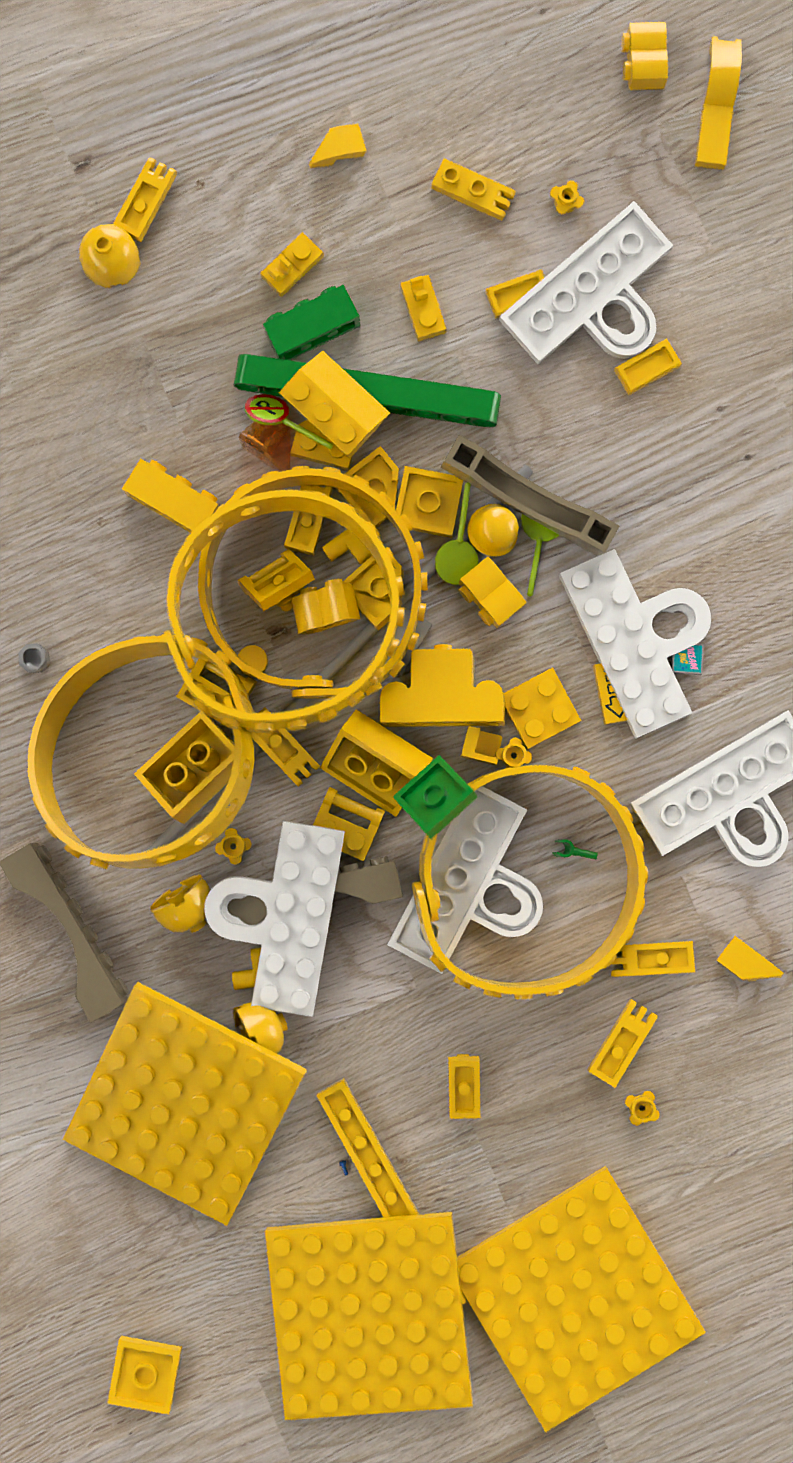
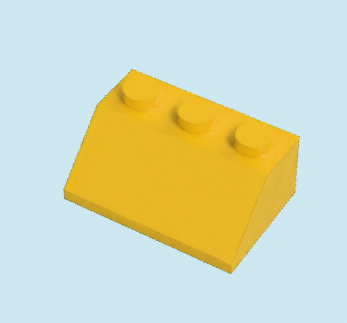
(334, 403)
(373, 761)

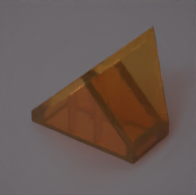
(268, 444)

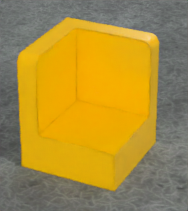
(481, 746)

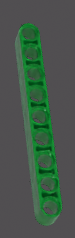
(394, 393)

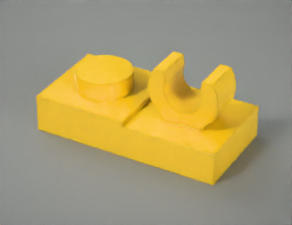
(292, 264)
(423, 307)
(464, 1086)

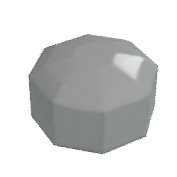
(34, 658)

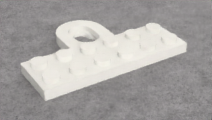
(586, 284)
(626, 642)
(721, 787)
(463, 871)
(295, 920)

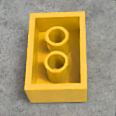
(189, 768)

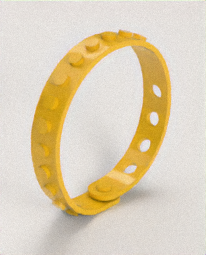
(251, 507)
(313, 685)
(54, 713)
(428, 900)

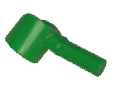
(570, 850)

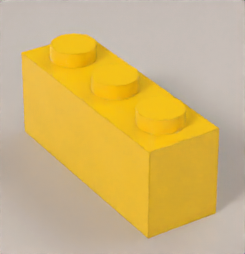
(169, 495)

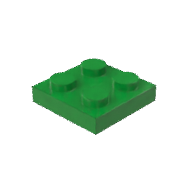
(435, 796)

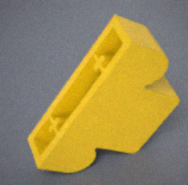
(442, 693)

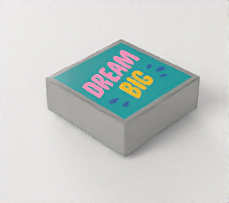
(688, 661)

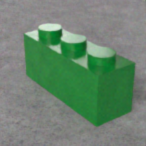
(311, 323)

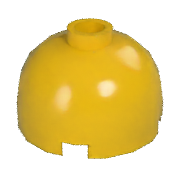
(109, 255)
(183, 907)
(261, 1025)

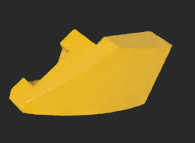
(339, 143)
(746, 962)

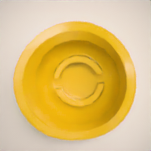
(493, 530)

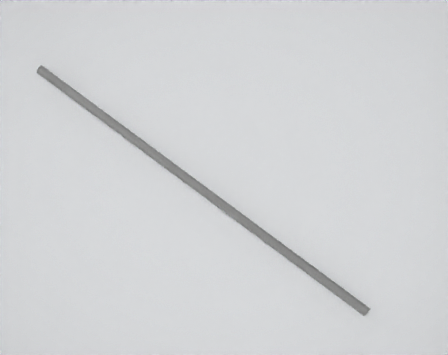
(329, 671)

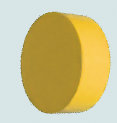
(254, 657)

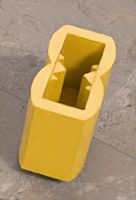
(646, 56)
(491, 593)
(325, 607)

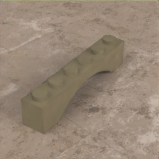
(561, 516)
(371, 883)
(96, 985)

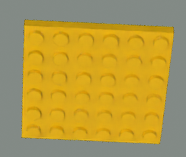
(183, 1103)
(576, 1298)
(368, 1316)

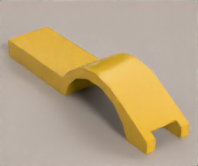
(719, 103)

